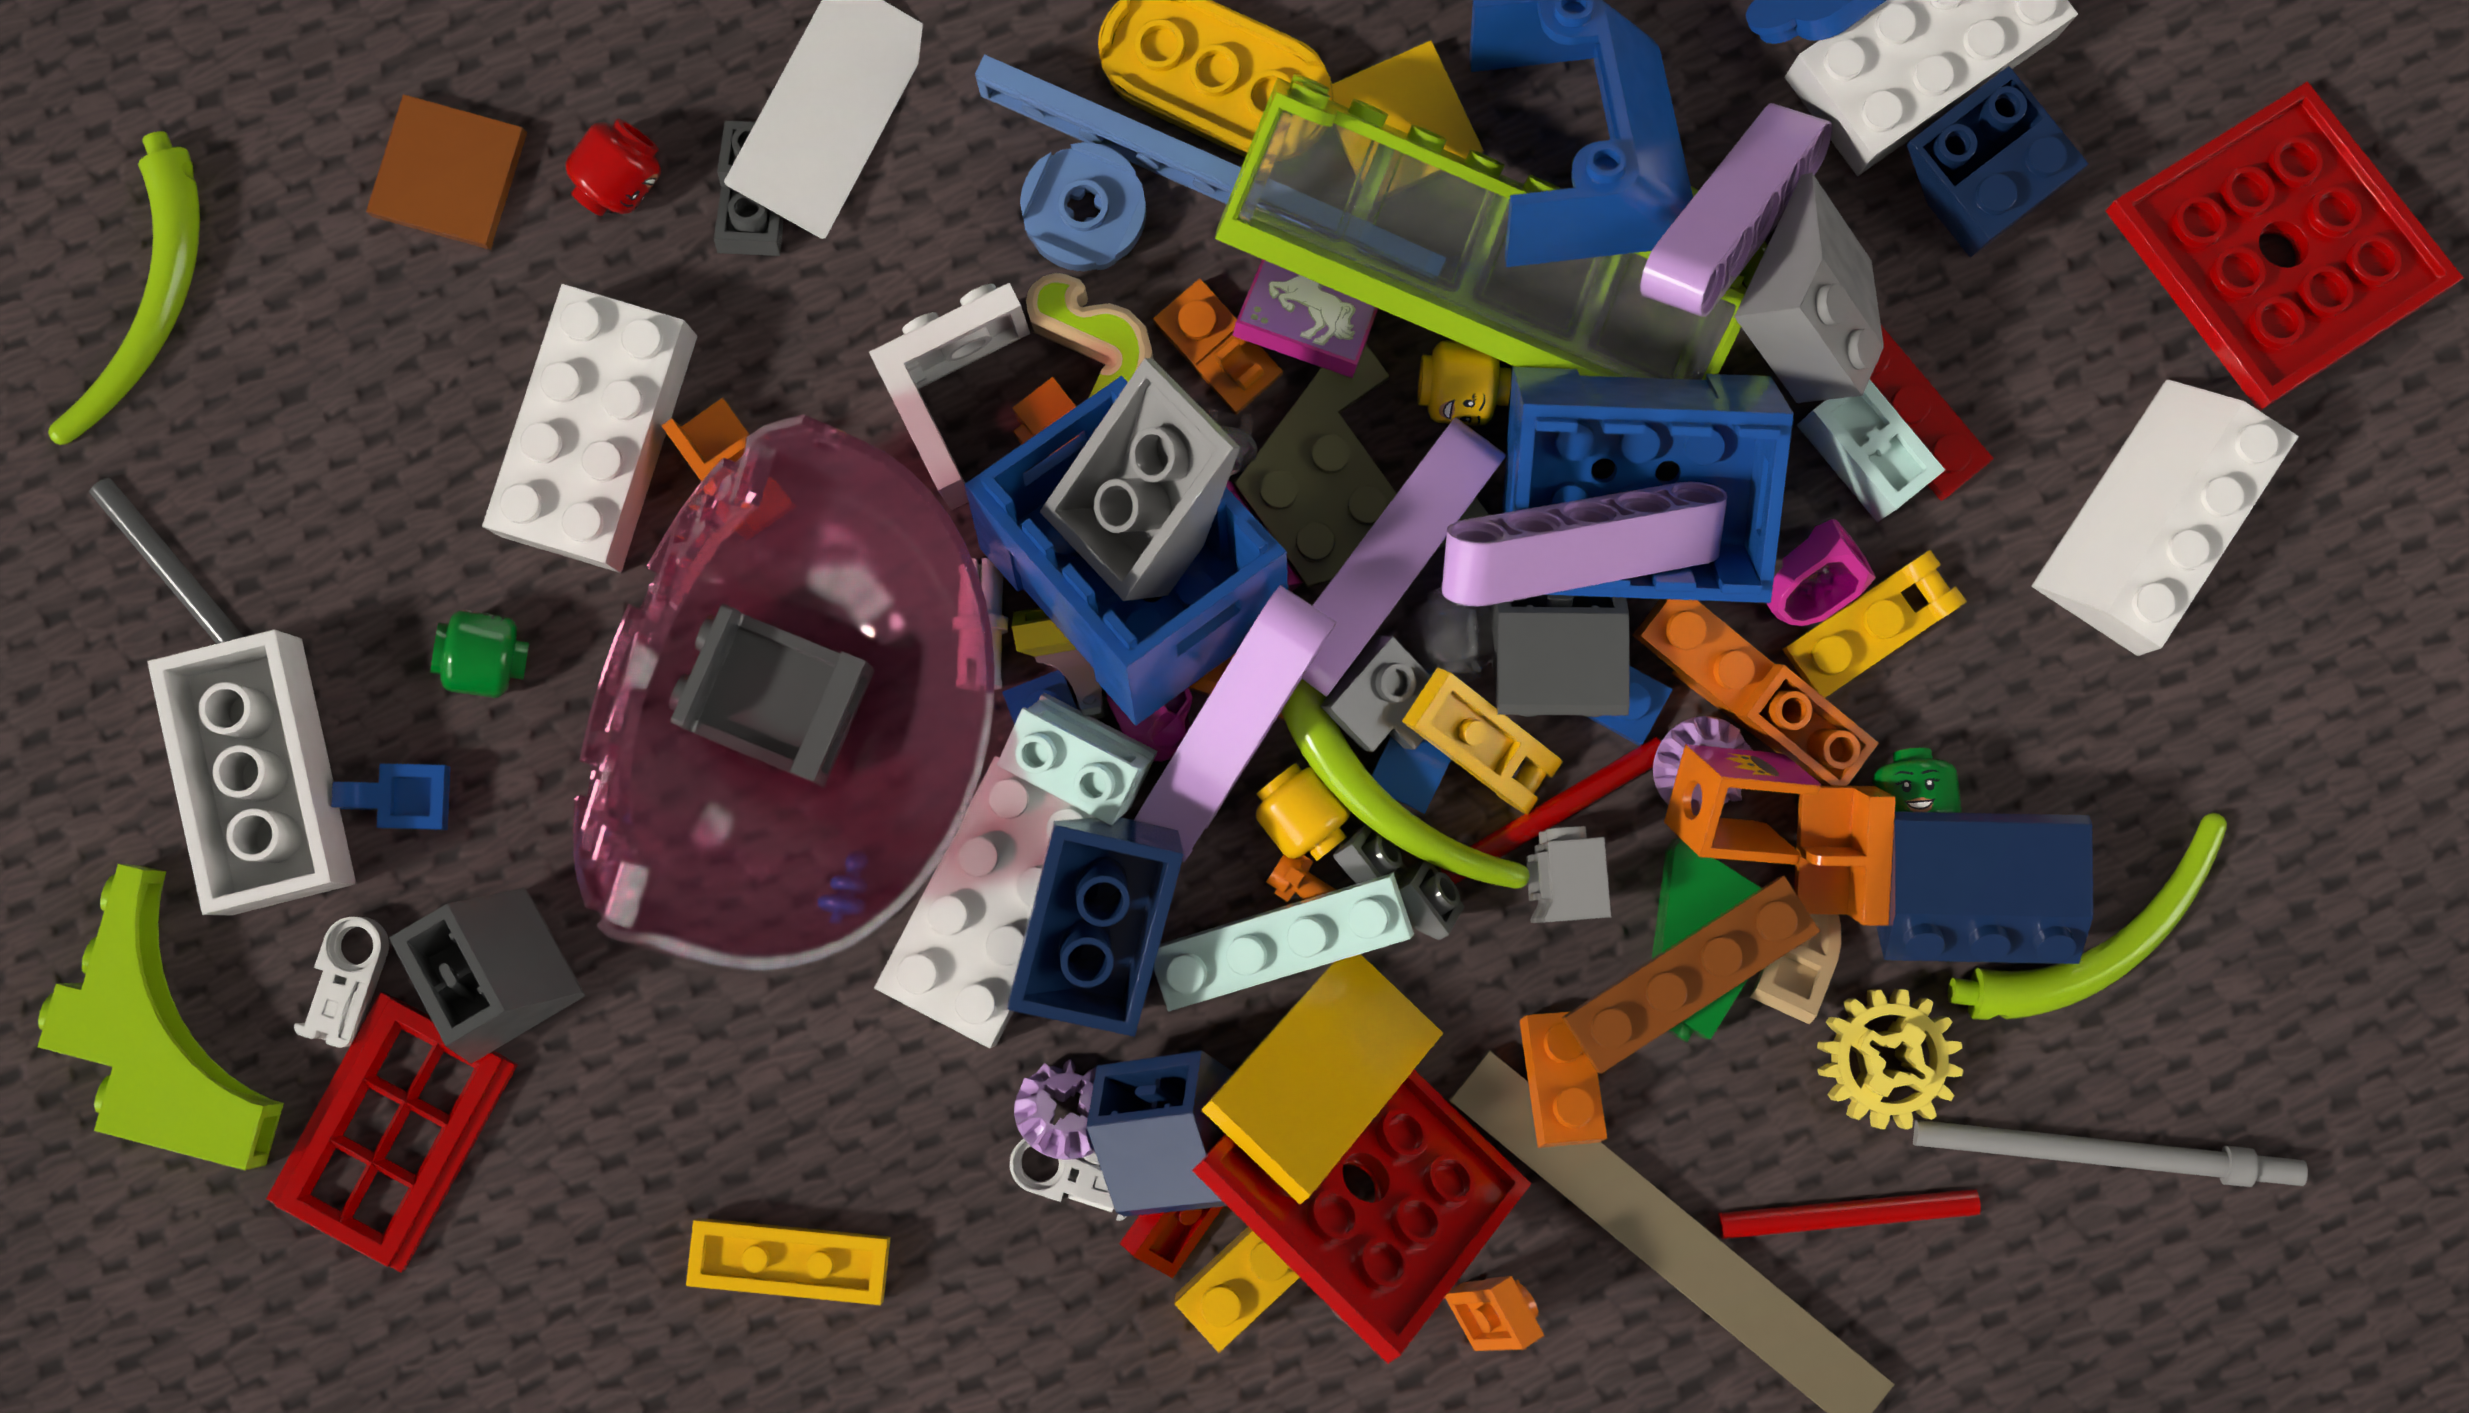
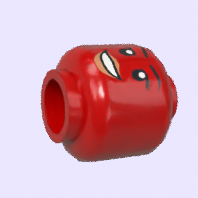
(613, 167)

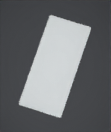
(827, 111)

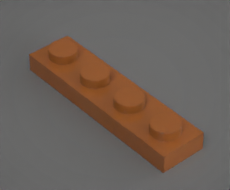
(1691, 974)

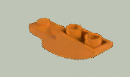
(1755, 691)

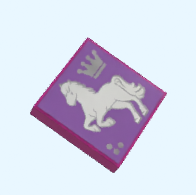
(1305, 319)

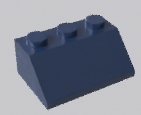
(1989, 888)
(1097, 923)

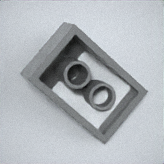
(1814, 302)
(1144, 487)

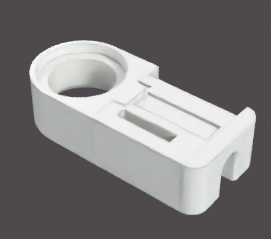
(344, 987)
(1076, 1177)

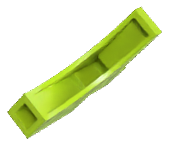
(124, 1017)

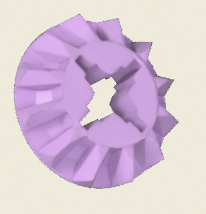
(1694, 731)
(1036, 1111)

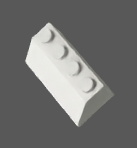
(2164, 514)

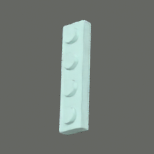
(1282, 942)

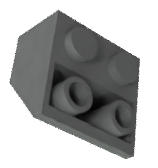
(1561, 656)
(486, 970)

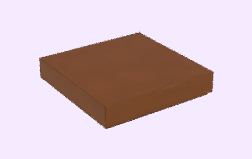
(446, 171)

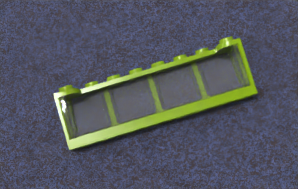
(1367, 206)

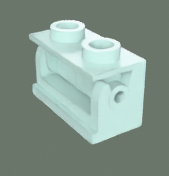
(1871, 450)
(1077, 758)

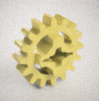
(1905, 1034)

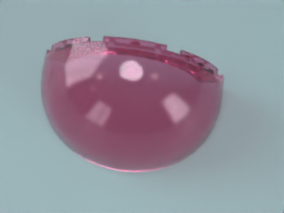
(732, 855)

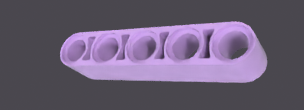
(1735, 210)
(1582, 543)
(1400, 547)
(1237, 716)

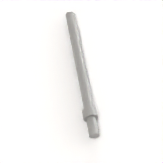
(2233, 1165)

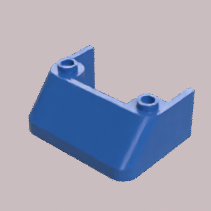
(1622, 187)

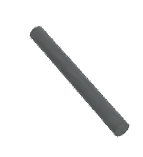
(164, 561)

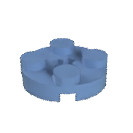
(1069, 175)

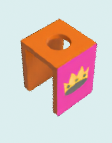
(1733, 768)

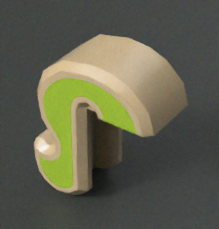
(1096, 331)

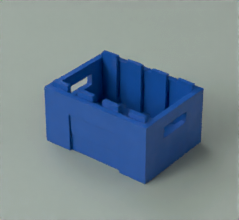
(1716, 430)
(1137, 647)

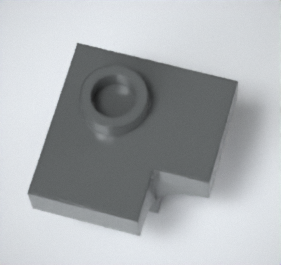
(1377, 695)

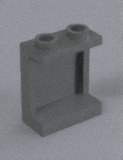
(770, 694)

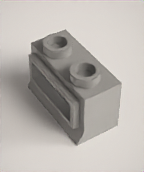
(1568, 876)

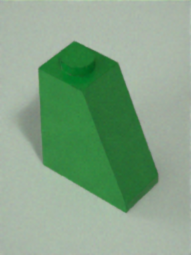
(1691, 896)

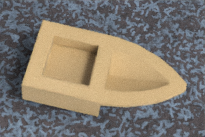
(1801, 977)

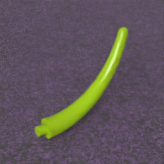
(173, 260)
(1357, 790)
(2056, 986)

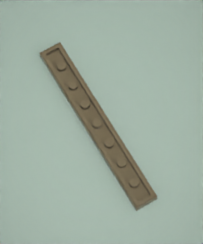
(1676, 1247)

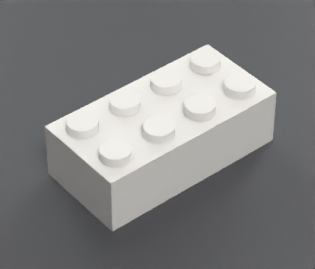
(1914, 65)
(590, 428)
(251, 773)
(975, 911)

